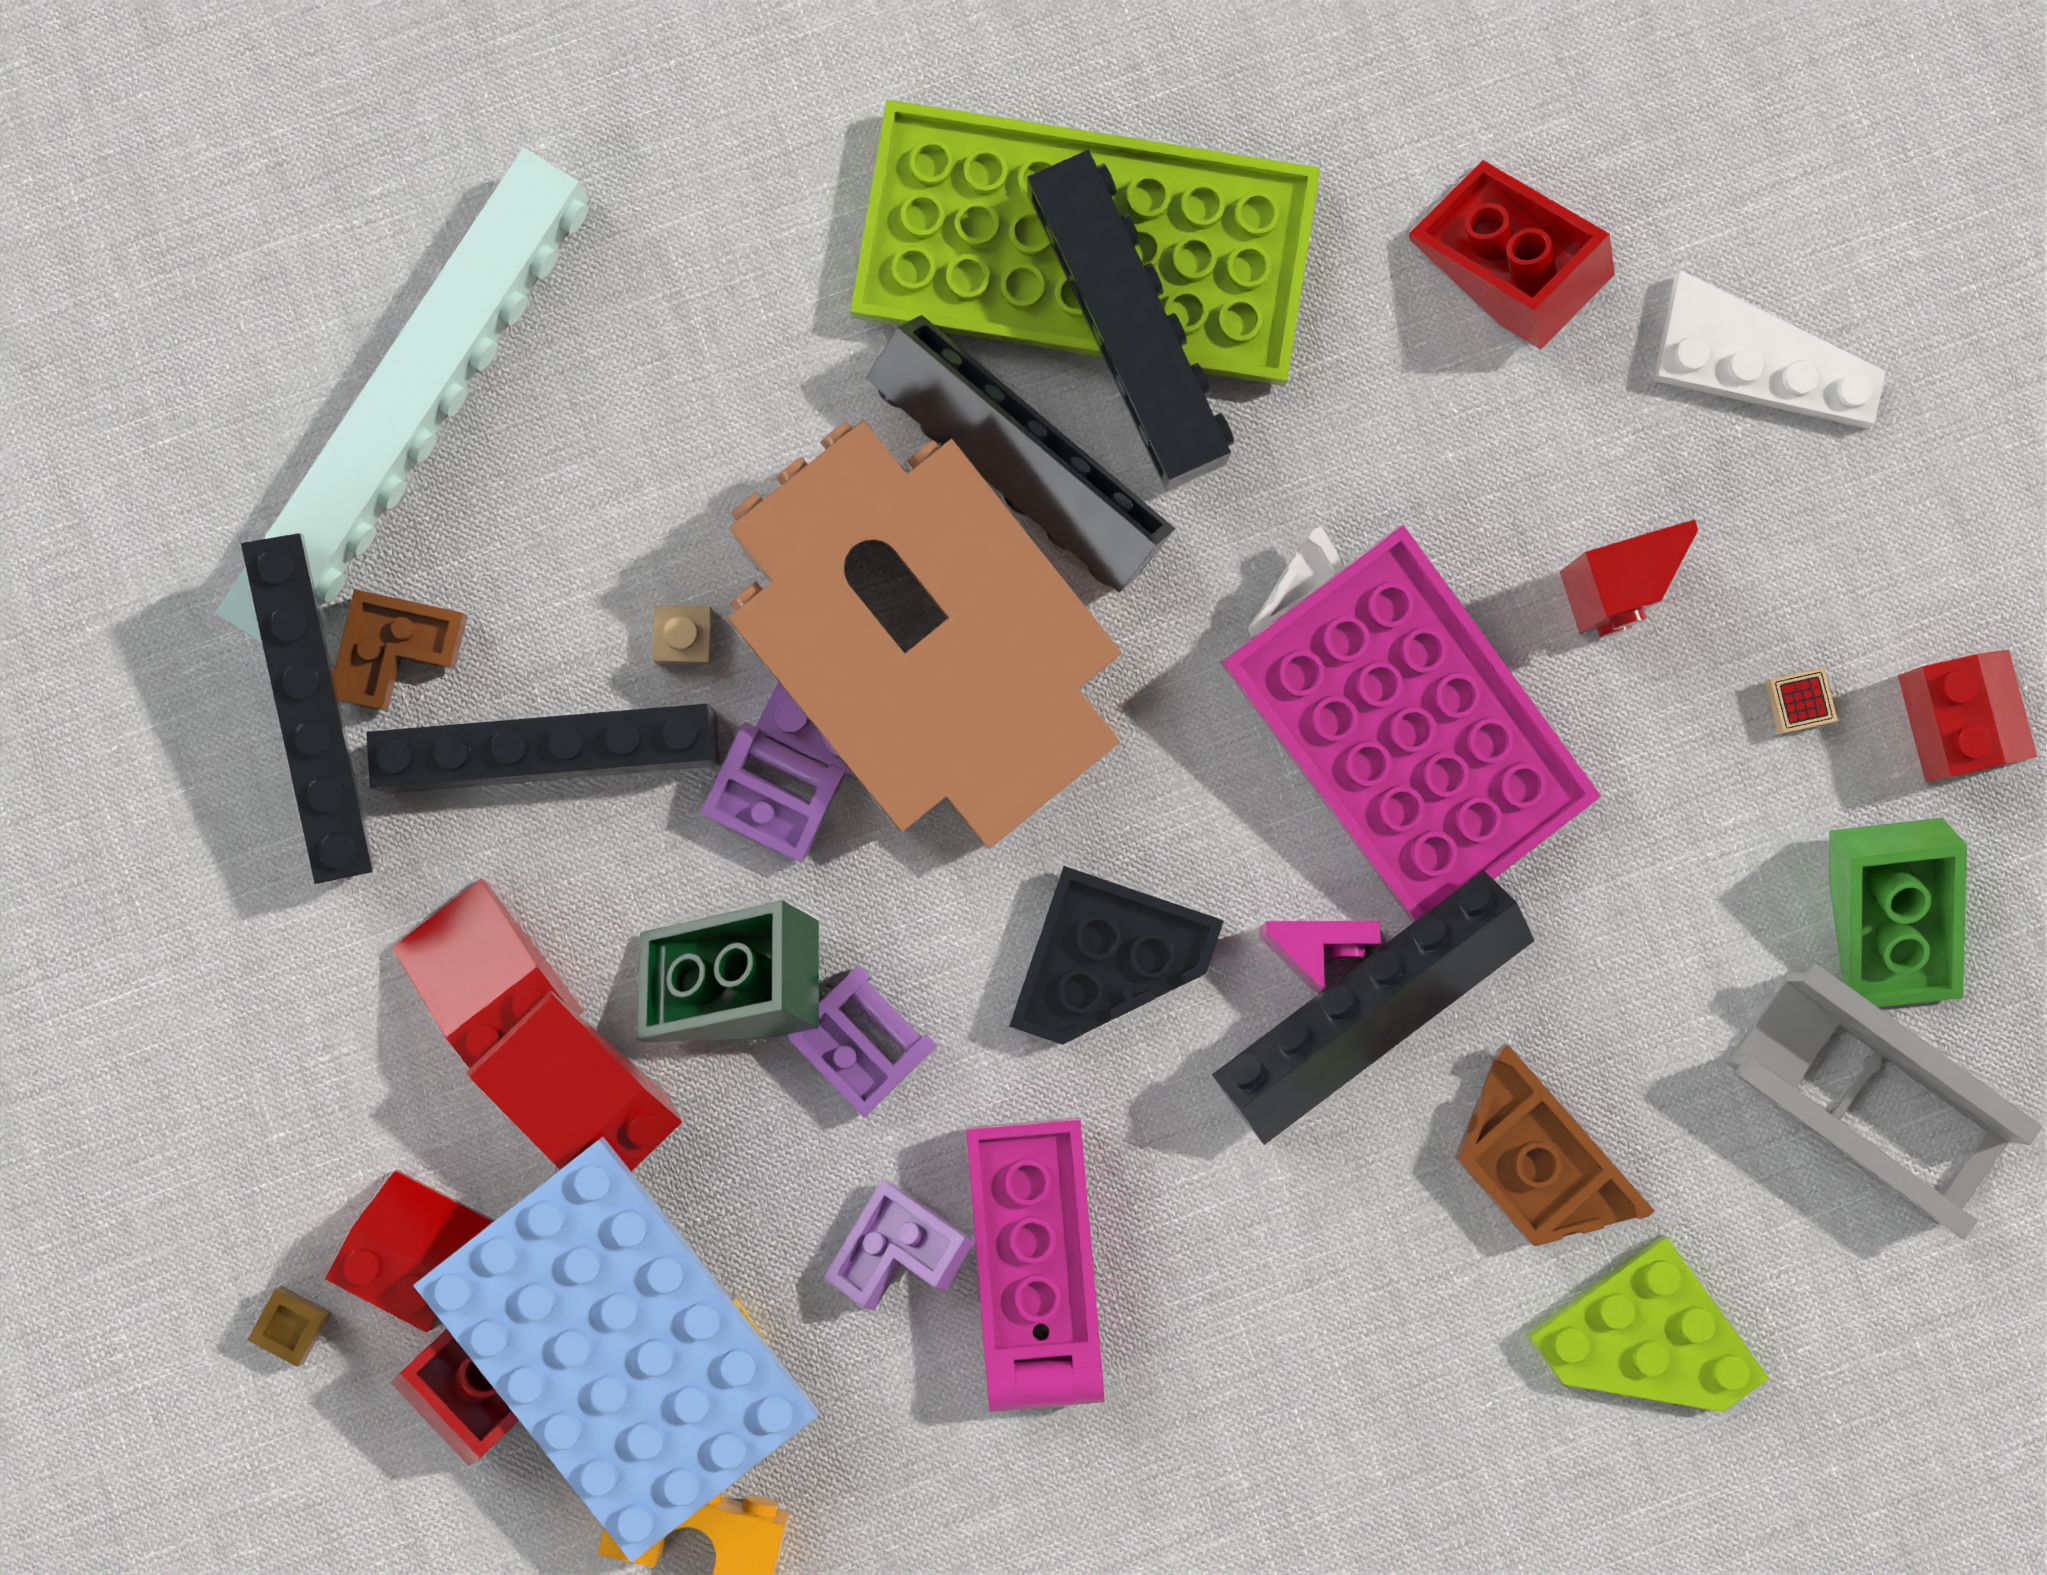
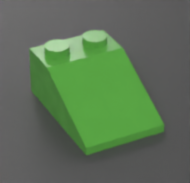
(1900, 910)

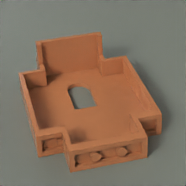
(979, 704)

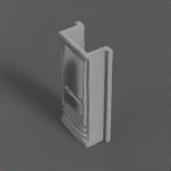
(1794, 1032)

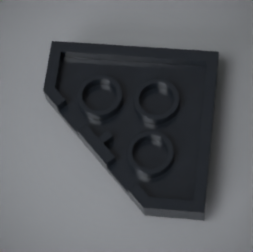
(1107, 955)

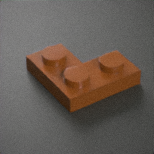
(383, 632)

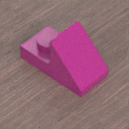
(1303, 944)

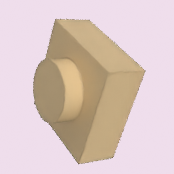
(683, 635)

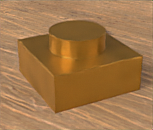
(289, 1326)

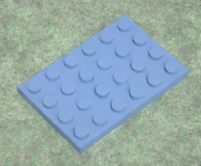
(617, 1349)

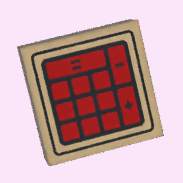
(1800, 701)

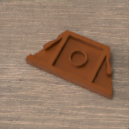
(1541, 1160)

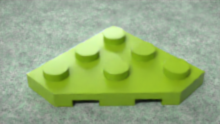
(1649, 1336)

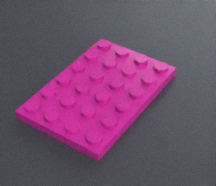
(1410, 725)

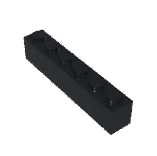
(1128, 319)
(1019, 453)
(308, 707)
(543, 748)
(1374, 1006)

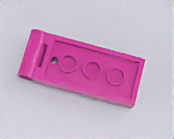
(1035, 1264)

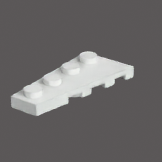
(1753, 357)

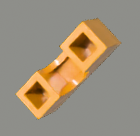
(743, 1533)

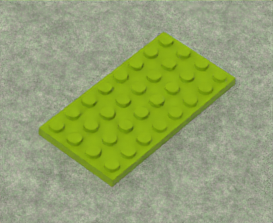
(967, 252)

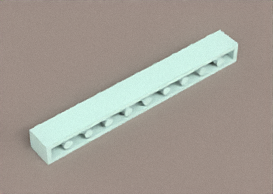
(424, 375)

